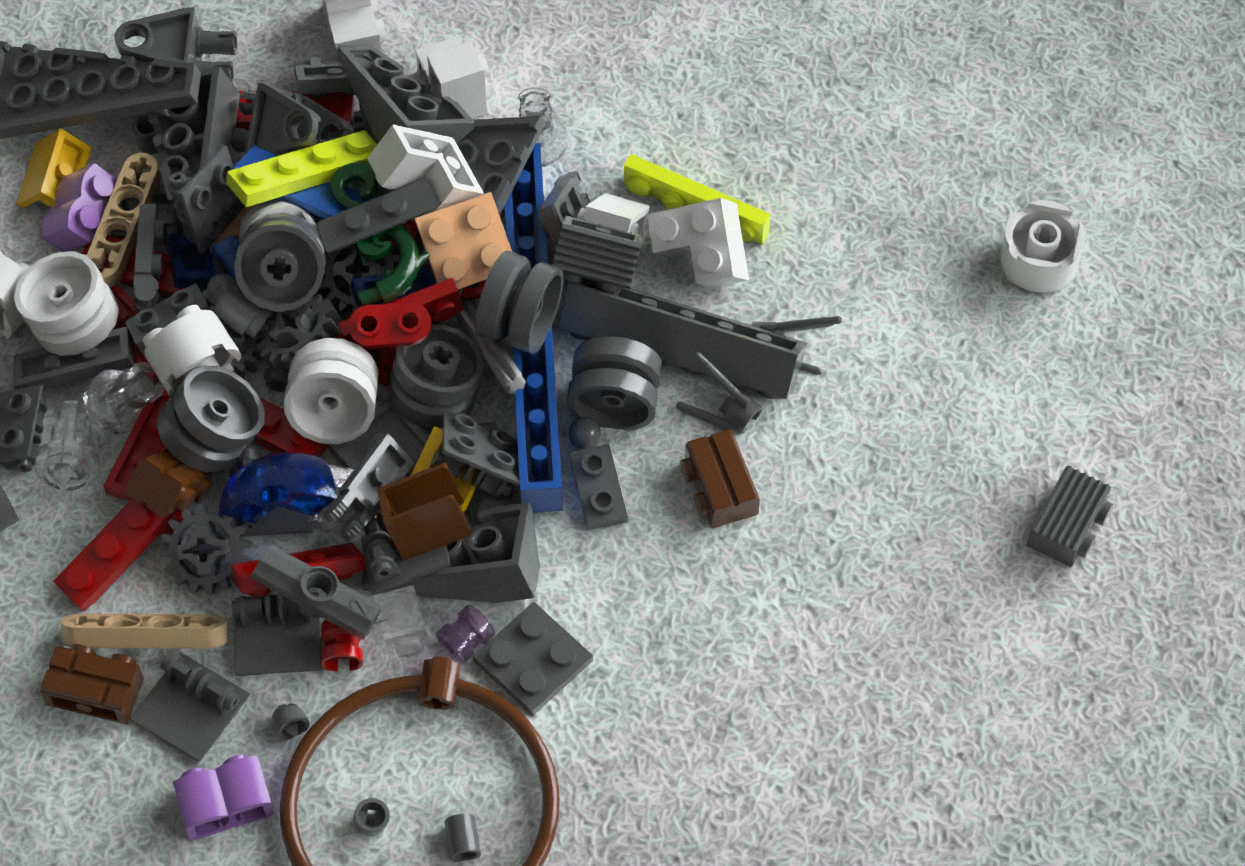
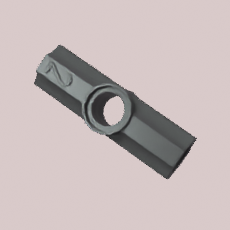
(293, 579)

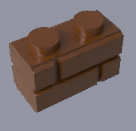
(720, 479)
(167, 484)
(92, 683)

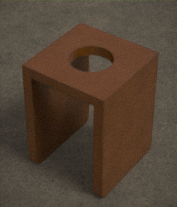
(423, 511)

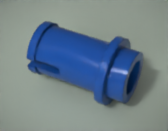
(226, 252)

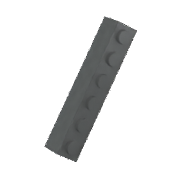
(677, 331)

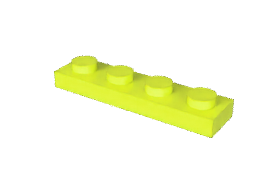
(298, 169)
(676, 191)

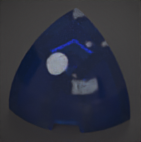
(278, 479)

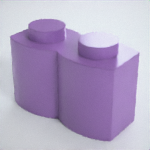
(78, 208)
(222, 796)

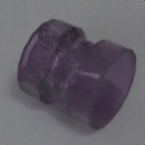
(465, 633)

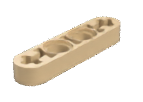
(119, 219)
(144, 630)

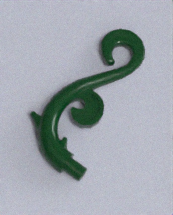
(372, 248)

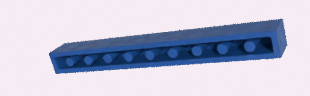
(537, 400)

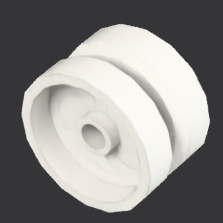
(66, 303)
(331, 391)

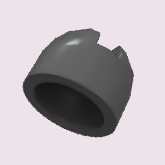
(289, 715)
(380, 820)

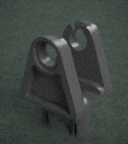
(177, 38)
(284, 121)

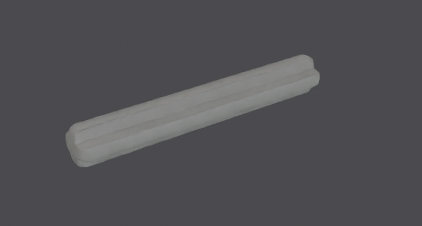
(493, 352)

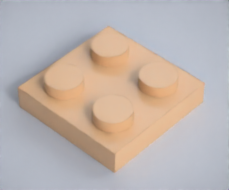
(464, 240)

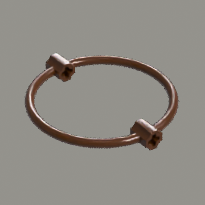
(437, 690)

